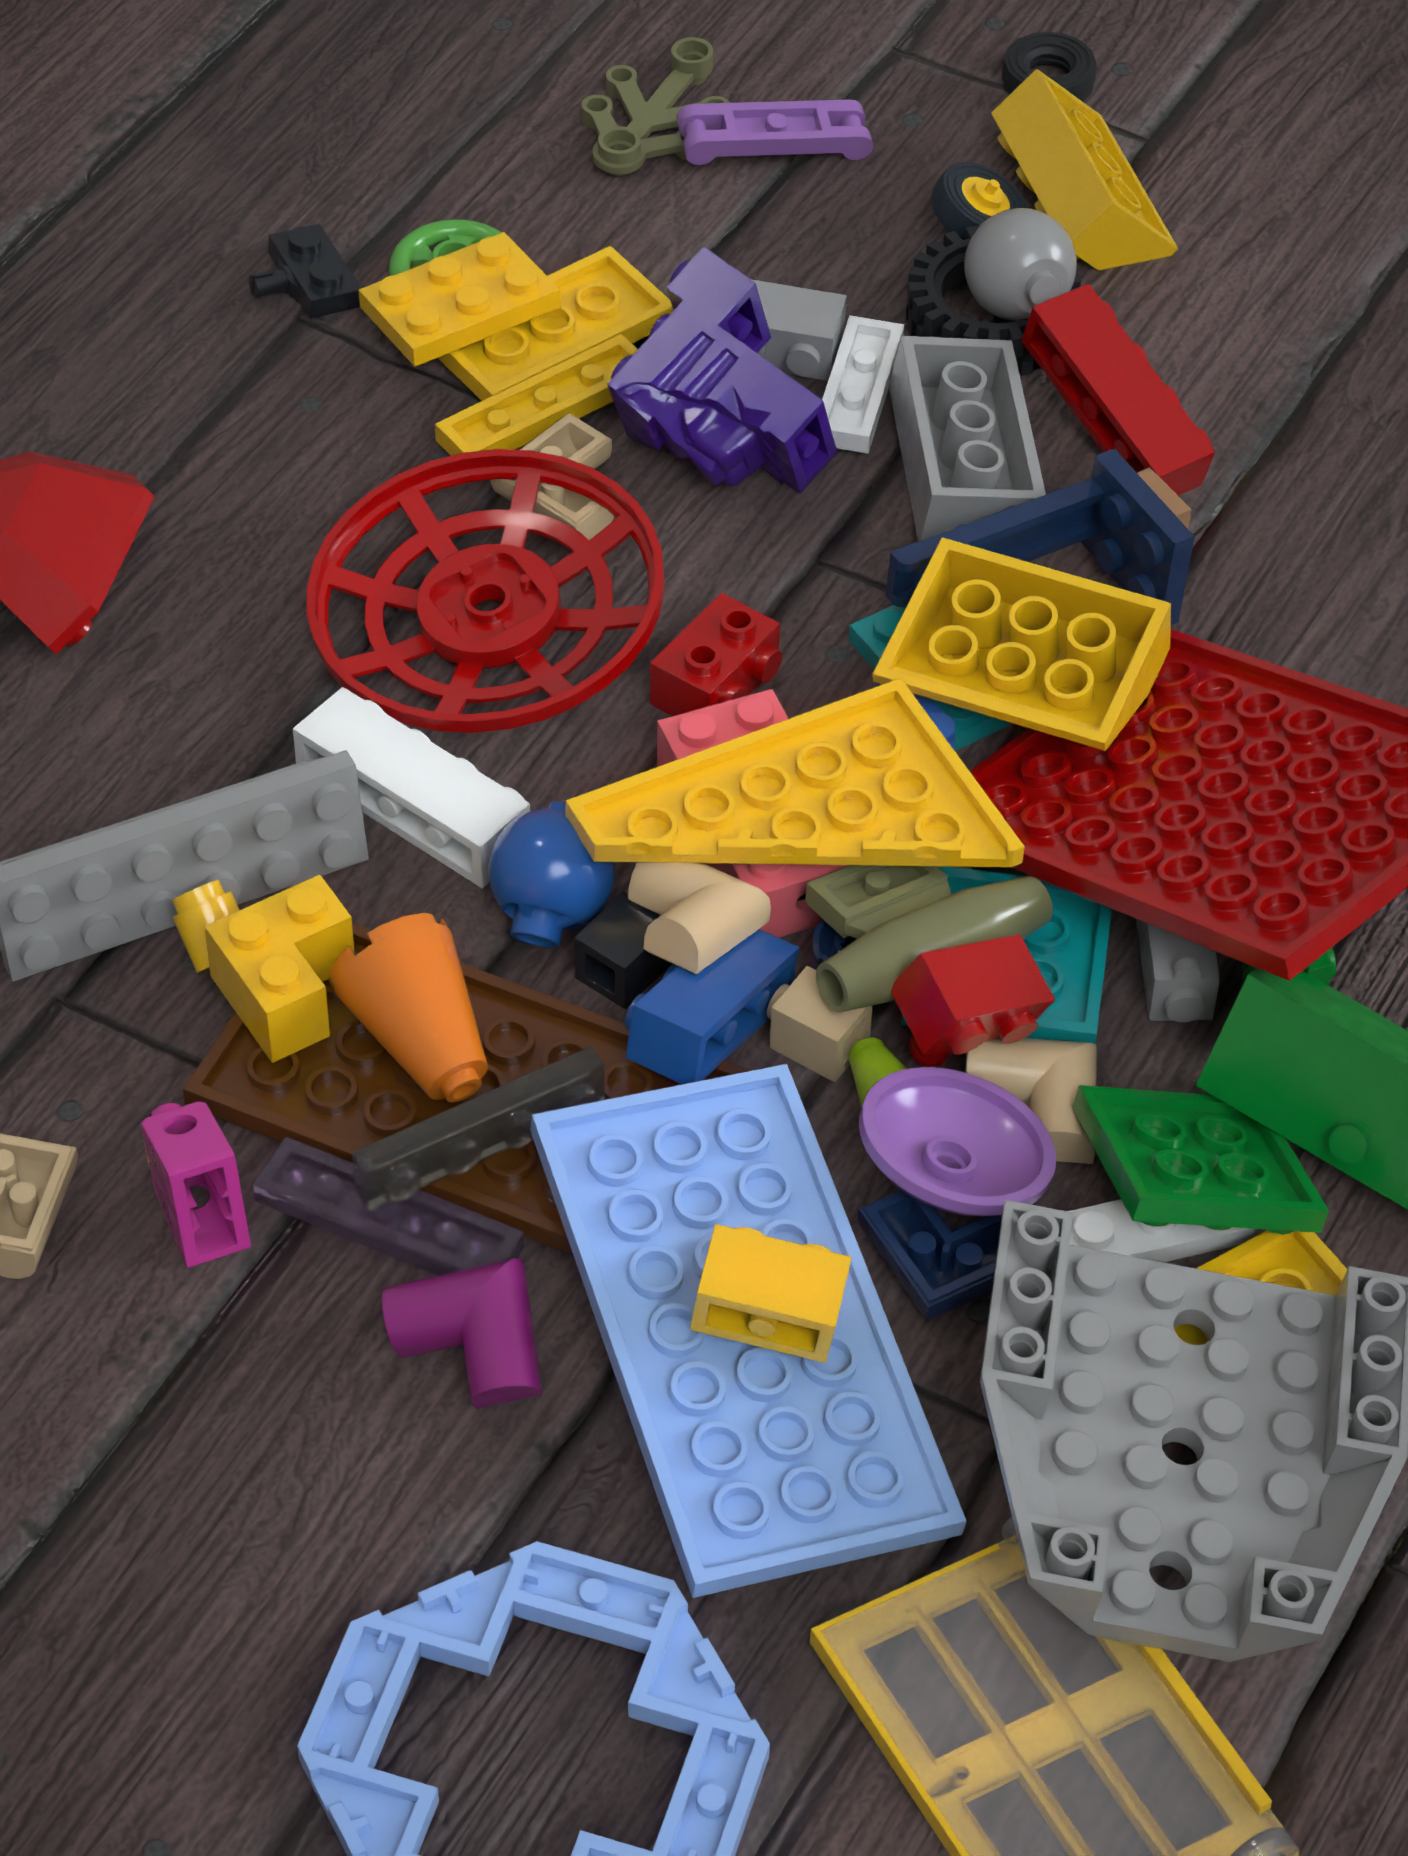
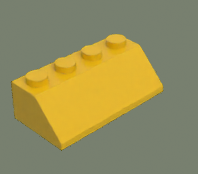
(1080, 175)

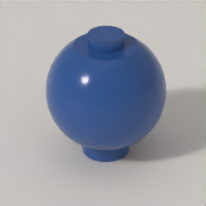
(547, 877)

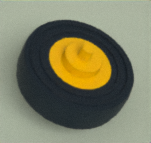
(970, 195)

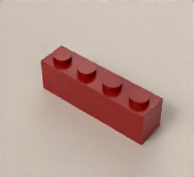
(1116, 388)

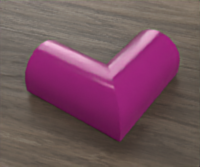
(475, 1308)

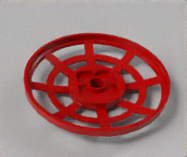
(481, 573)

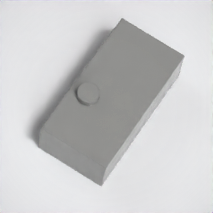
(962, 430)

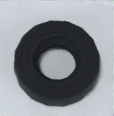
(1053, 50)

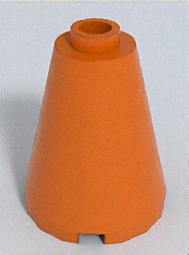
(416, 1004)

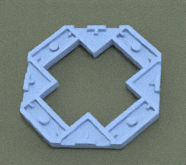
(465, 1626)

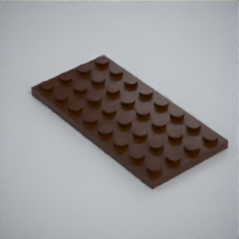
(355, 1093)

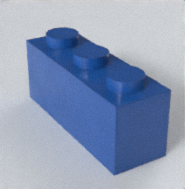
(702, 1018)

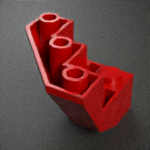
(63, 540)

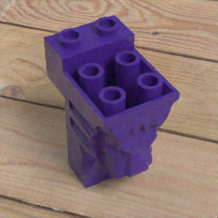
(711, 392)

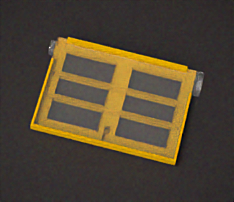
(1033, 1731)

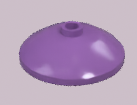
(956, 1141)

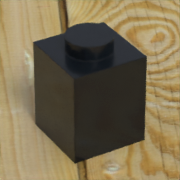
(612, 952)

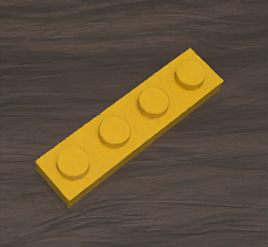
(537, 403)

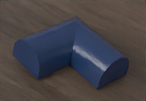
(929, 1260)

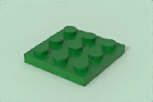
(1197, 1162)

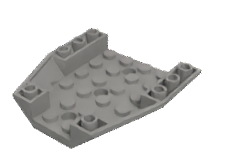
(1284, 1406)

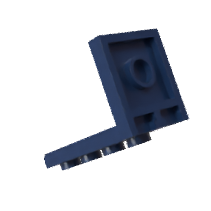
(1110, 514)

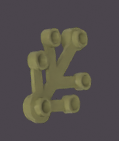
(626, 148)

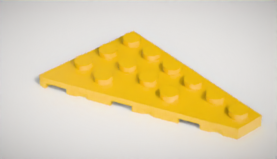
(823, 788)

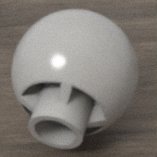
(1019, 262)

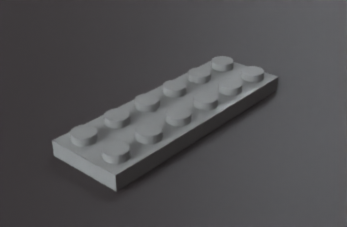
(125, 877)

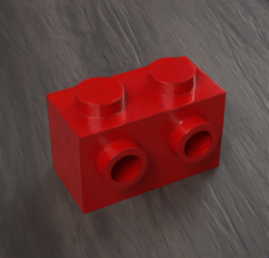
(716, 658)

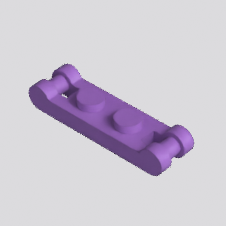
(774, 129)

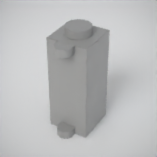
(1177, 976)

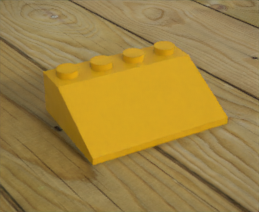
(1028, 644)

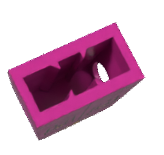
(189, 1151)

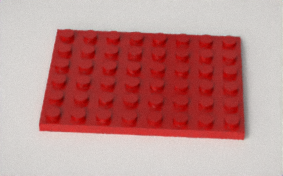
(1224, 809)

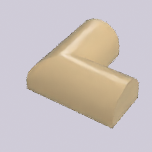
(579, 443)
(699, 910)
(1046, 1080)
(31, 1194)

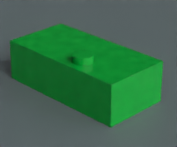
(1318, 1076)

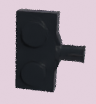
(309, 272)

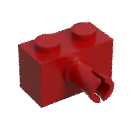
(970, 997)

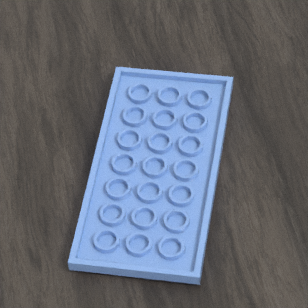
(750, 1449)

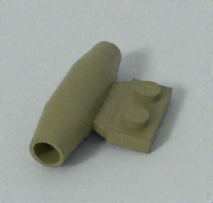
(907, 913)

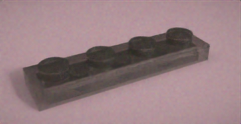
(473, 1130)

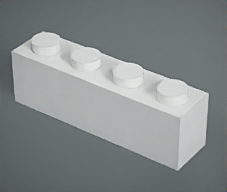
(413, 783)

